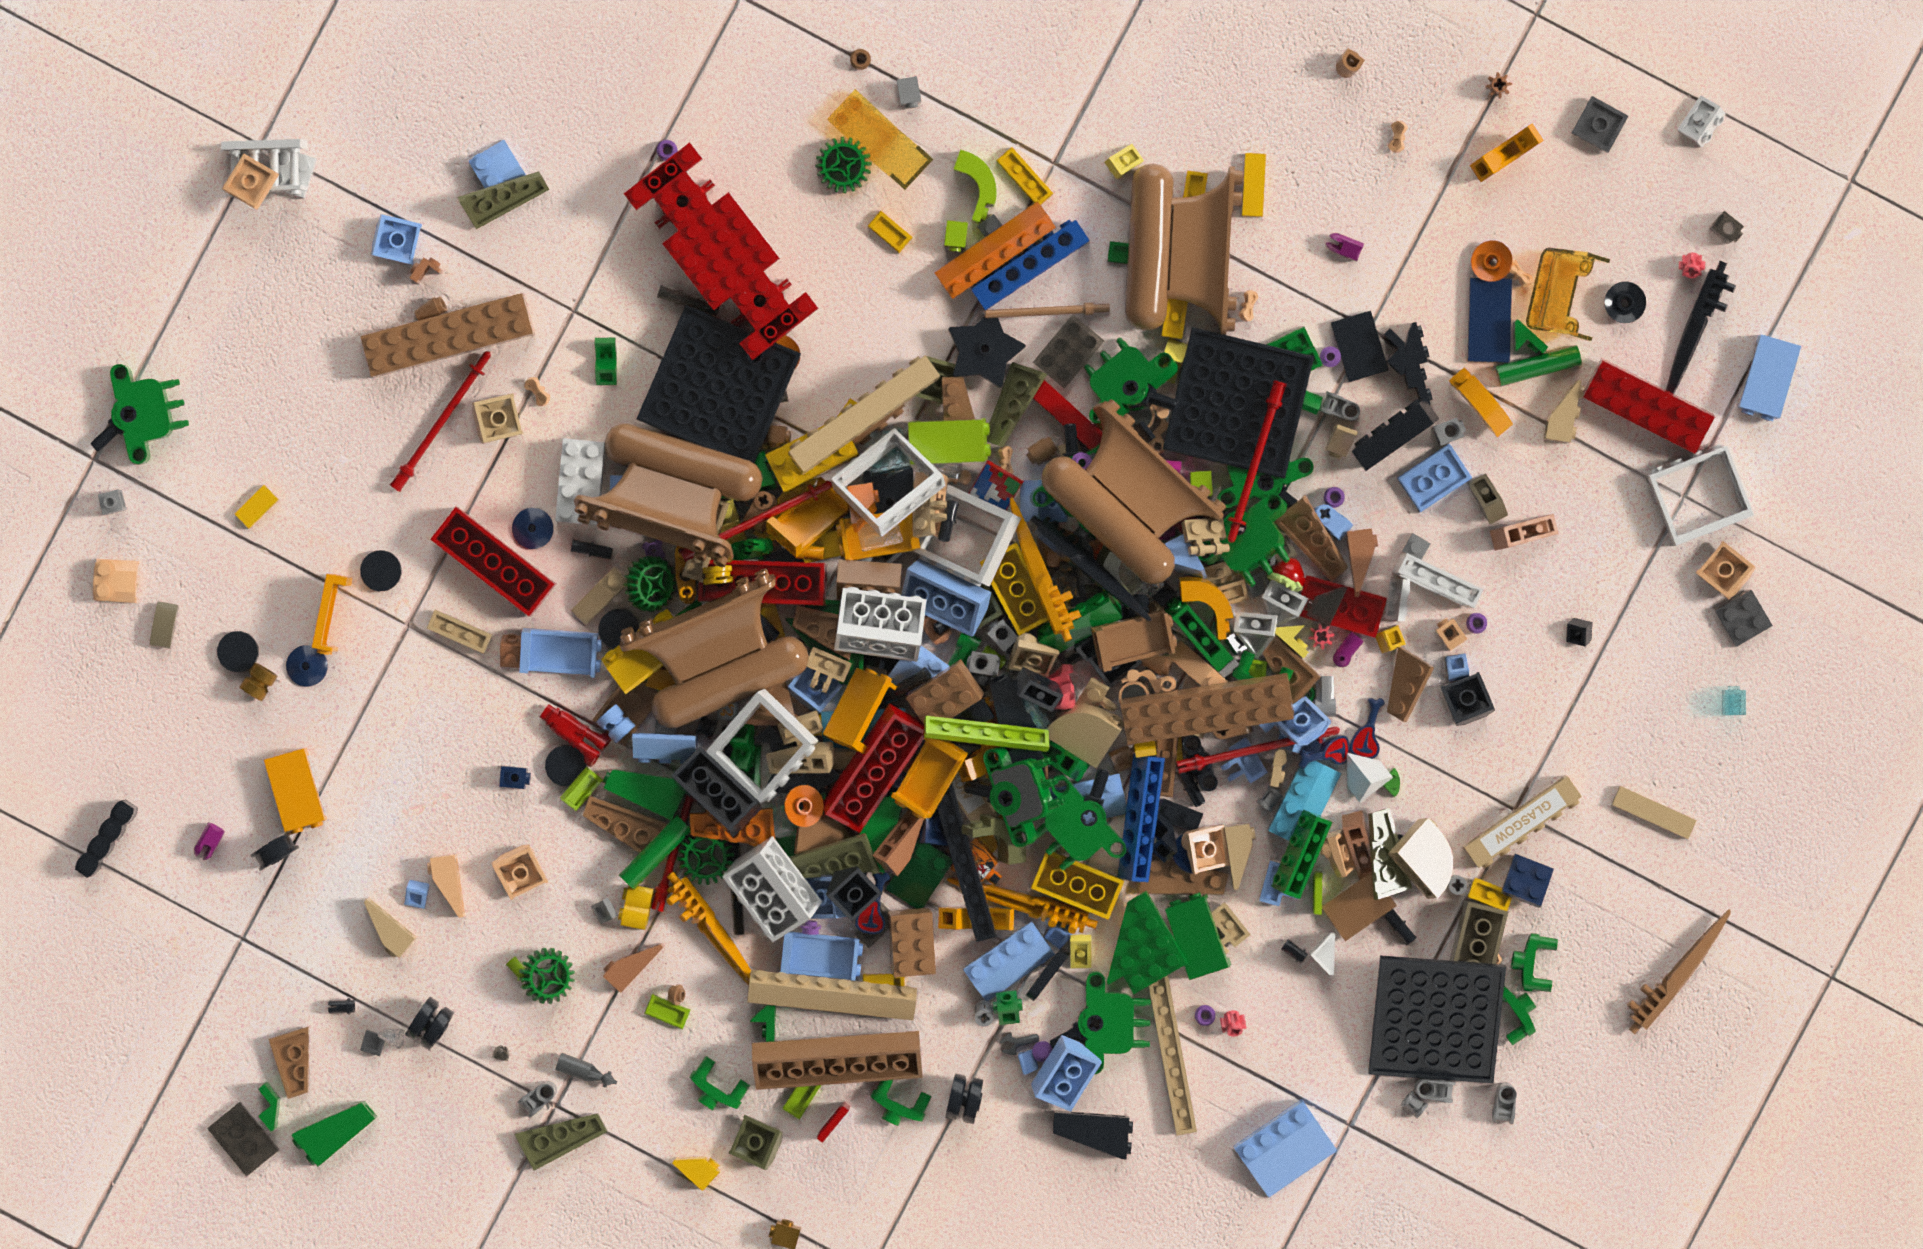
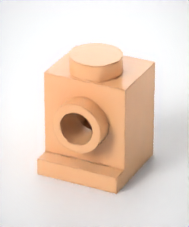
(1456, 639)

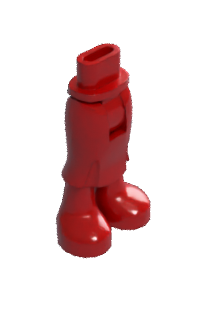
(574, 732)

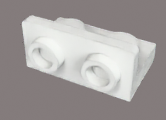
(1702, 121)
(1397, 599)

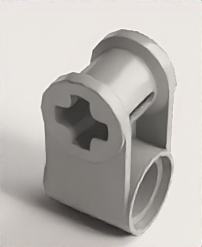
(1338, 407)
(1438, 1089)
(535, 1100)
(1503, 1107)

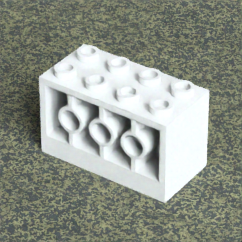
(880, 624)
(772, 889)

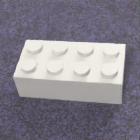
(579, 475)

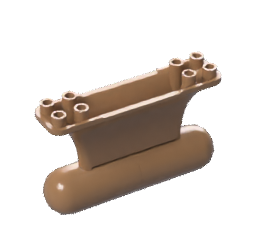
(1179, 248)
(670, 490)
(1128, 496)
(716, 653)

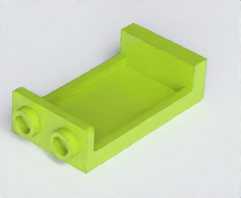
(951, 440)

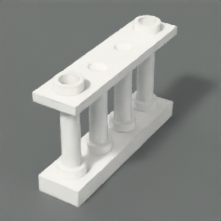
(274, 148)

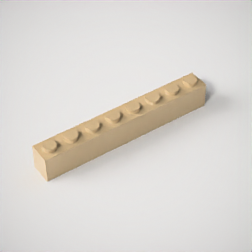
(864, 414)
(832, 995)

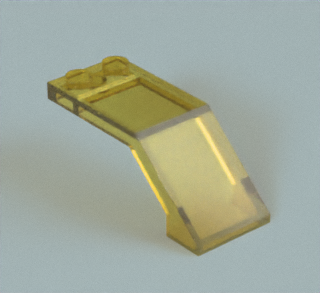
(884, 142)

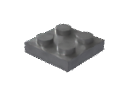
(1599, 124)
(1743, 618)

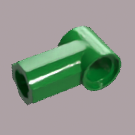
(964, 648)

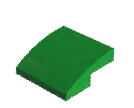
(1299, 342)

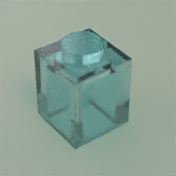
(1733, 701)

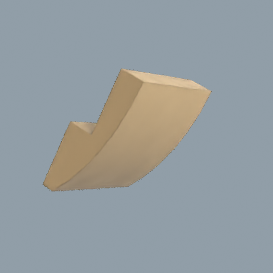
(1228, 581)

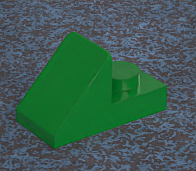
(1522, 334)
(768, 1015)

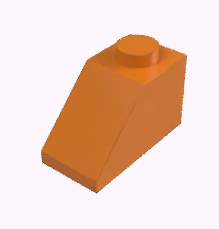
(867, 497)

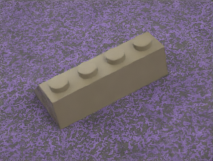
(1479, 933)

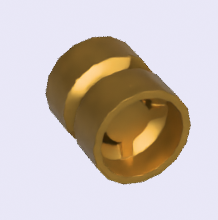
(259, 680)

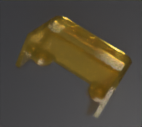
(1555, 291)

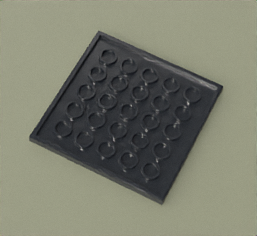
(714, 390)
(1225, 401)
(1436, 1019)

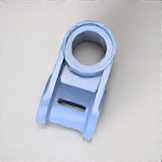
(1336, 523)

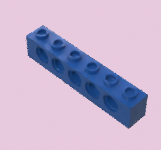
(1077, 240)
(1141, 817)

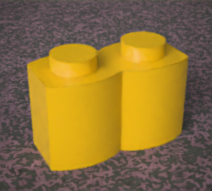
(636, 907)

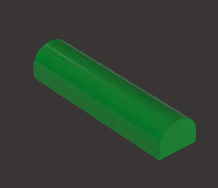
(1538, 365)
(655, 852)

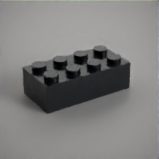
(1399, 431)
(716, 791)

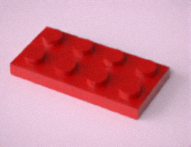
(1354, 613)

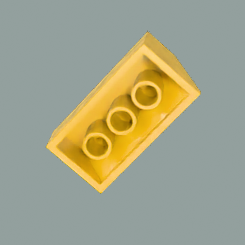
(633, 666)

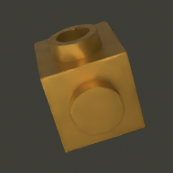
(785, 1234)

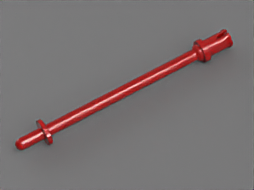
(1273, 404)
(406, 471)
(812, 492)
(1198, 762)
(661, 890)

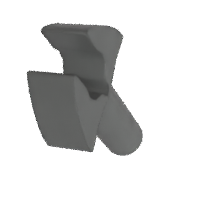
(1018, 1042)

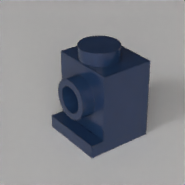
(508, 771)

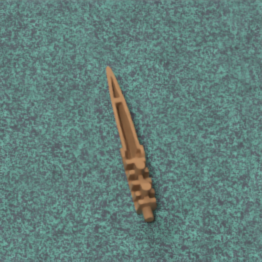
(1663, 993)

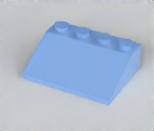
(1285, 1148)

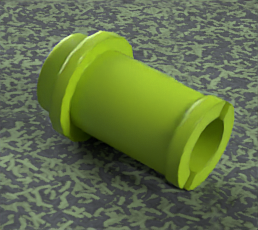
(989, 650)
(515, 965)

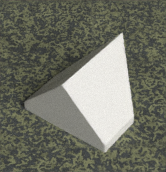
(1283, 602)
(1255, 630)
(1365, 776)
(1325, 953)

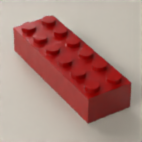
(1648, 405)
(493, 561)
(795, 582)
(874, 772)

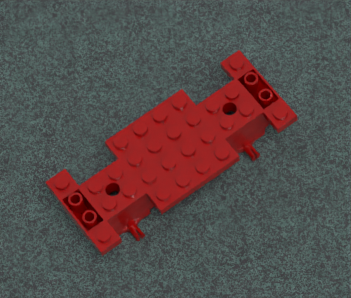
(721, 251)

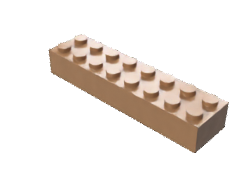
(447, 335)
(1207, 708)
(837, 1060)

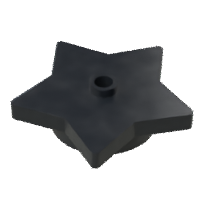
(973, 361)
(891, 487)
(815, 780)

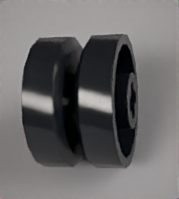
(432, 1025)
(968, 1099)

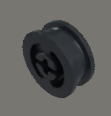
(274, 851)

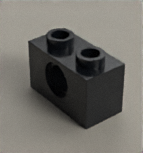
(1037, 689)

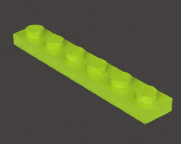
(986, 733)

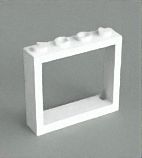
(1677, 465)
(907, 504)
(996, 552)
(1437, 580)
(763, 698)

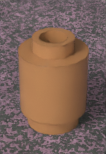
(1041, 451)

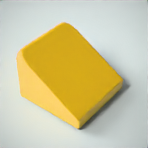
(1390, 639)

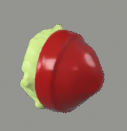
(1288, 574)

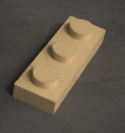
(459, 631)

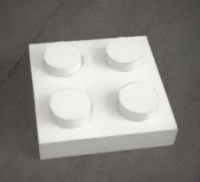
(306, 167)

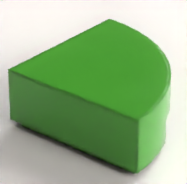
(1393, 785)

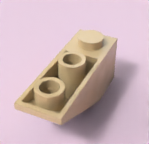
(1561, 420)

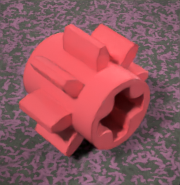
(1692, 265)
(1315, 637)
(1233, 1023)

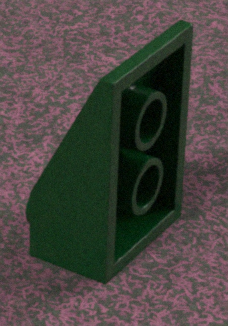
(920, 875)

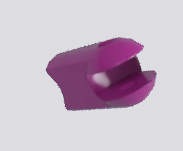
(1347, 246)
(1347, 650)
(210, 838)

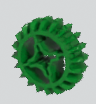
(849, 181)
(656, 581)
(696, 872)
(542, 982)

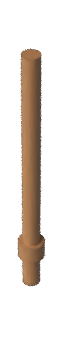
(1087, 309)

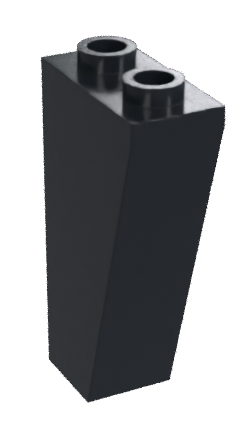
(1008, 704)
(1099, 1131)

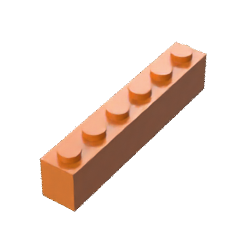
(995, 250)

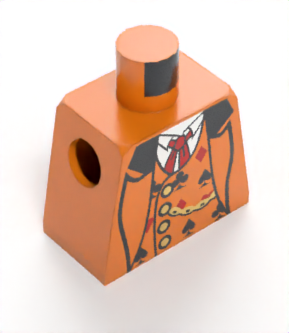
(985, 861)

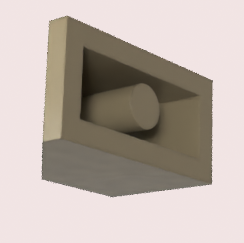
(1488, 499)

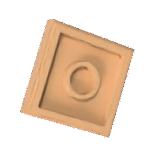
(250, 181)

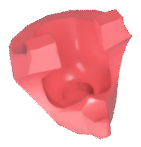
(1066, 685)

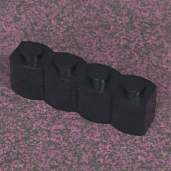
(109, 832)

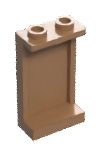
(1133, 639)

